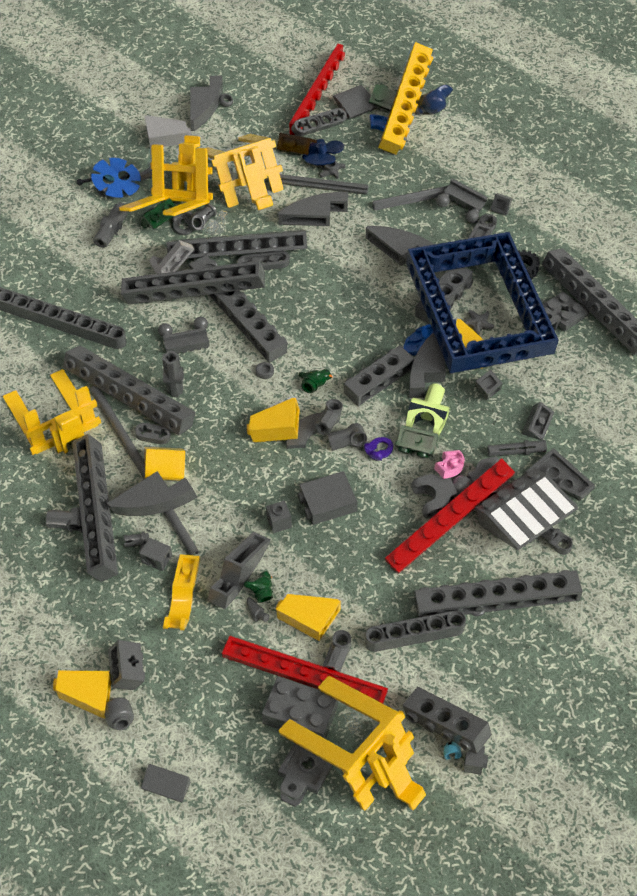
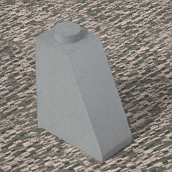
(165, 131)

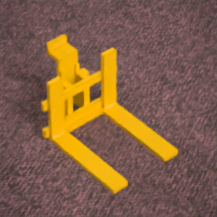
(191, 168)
(250, 175)
(63, 427)
(387, 734)

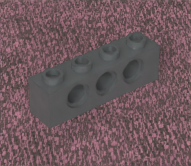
(453, 285)
(378, 375)
(475, 729)

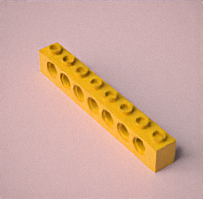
(406, 98)

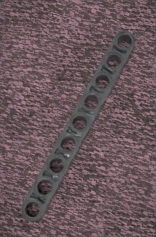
(62, 319)

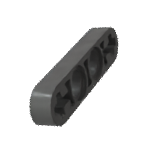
(320, 124)

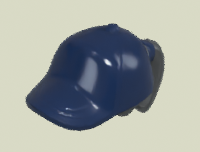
(434, 100)

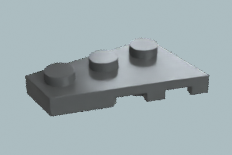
(564, 474)

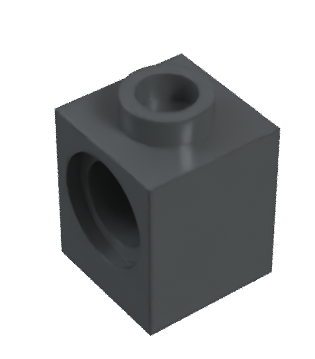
(488, 384)
(278, 516)
(155, 554)

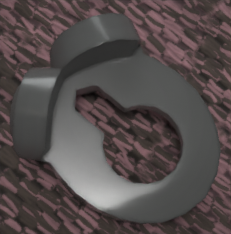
(177, 222)

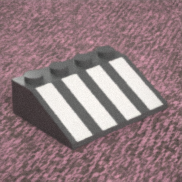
(525, 509)

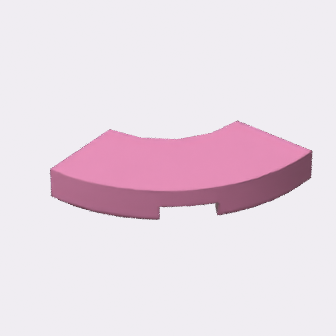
(451, 465)

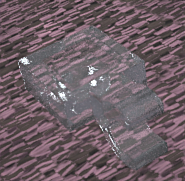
(216, 227)

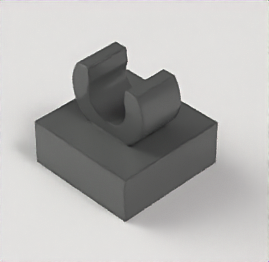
(501, 204)

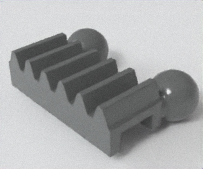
(465, 196)
(185, 340)

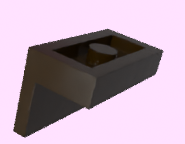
(294, 143)

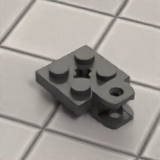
(571, 316)
(298, 778)

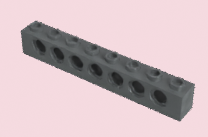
(245, 243)
(193, 282)
(593, 297)
(247, 318)
(129, 390)
(94, 509)
(529, 597)

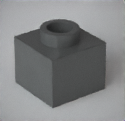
(475, 762)

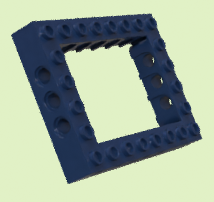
(499, 248)

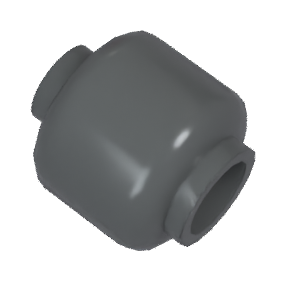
(119, 713)

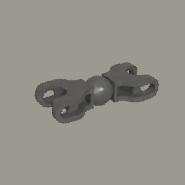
(446, 490)

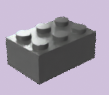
(301, 704)

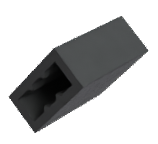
(327, 498)

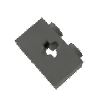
(126, 665)

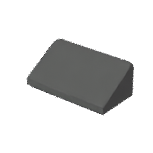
(538, 421)
(165, 783)

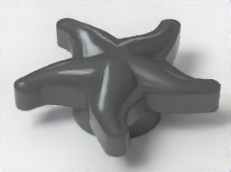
(331, 169)
(479, 322)

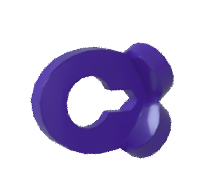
(381, 454)

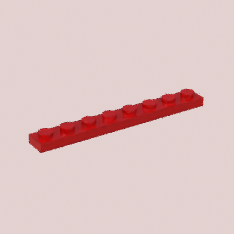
(319, 85)
(449, 516)
(294, 668)

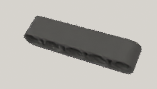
(421, 624)

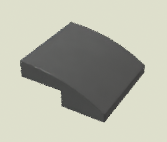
(354, 101)

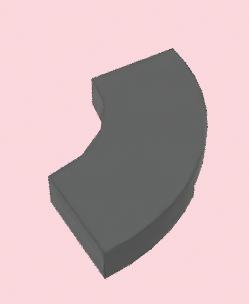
(305, 430)

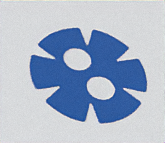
(116, 187)

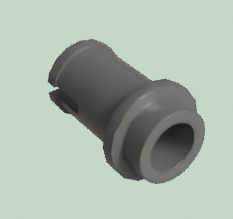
(137, 539)

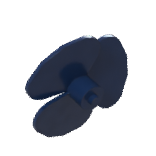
(319, 152)

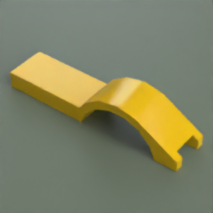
(182, 592)

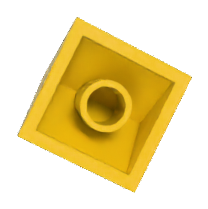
(167, 461)

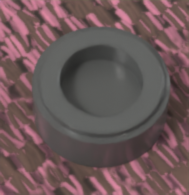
(264, 370)

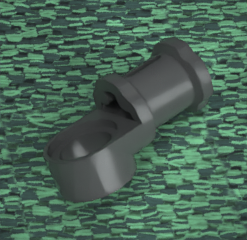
(202, 216)
(555, 536)

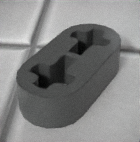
(152, 433)

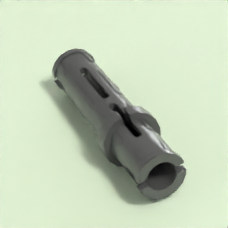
(540, 446)

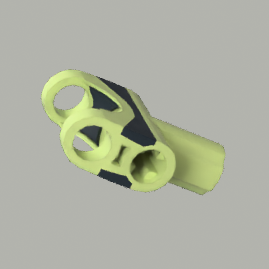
(429, 409)

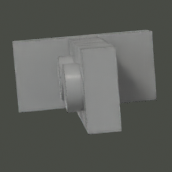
(173, 259)

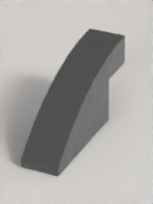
(204, 101)
(314, 209)
(395, 241)
(427, 367)
(152, 497)
(237, 569)

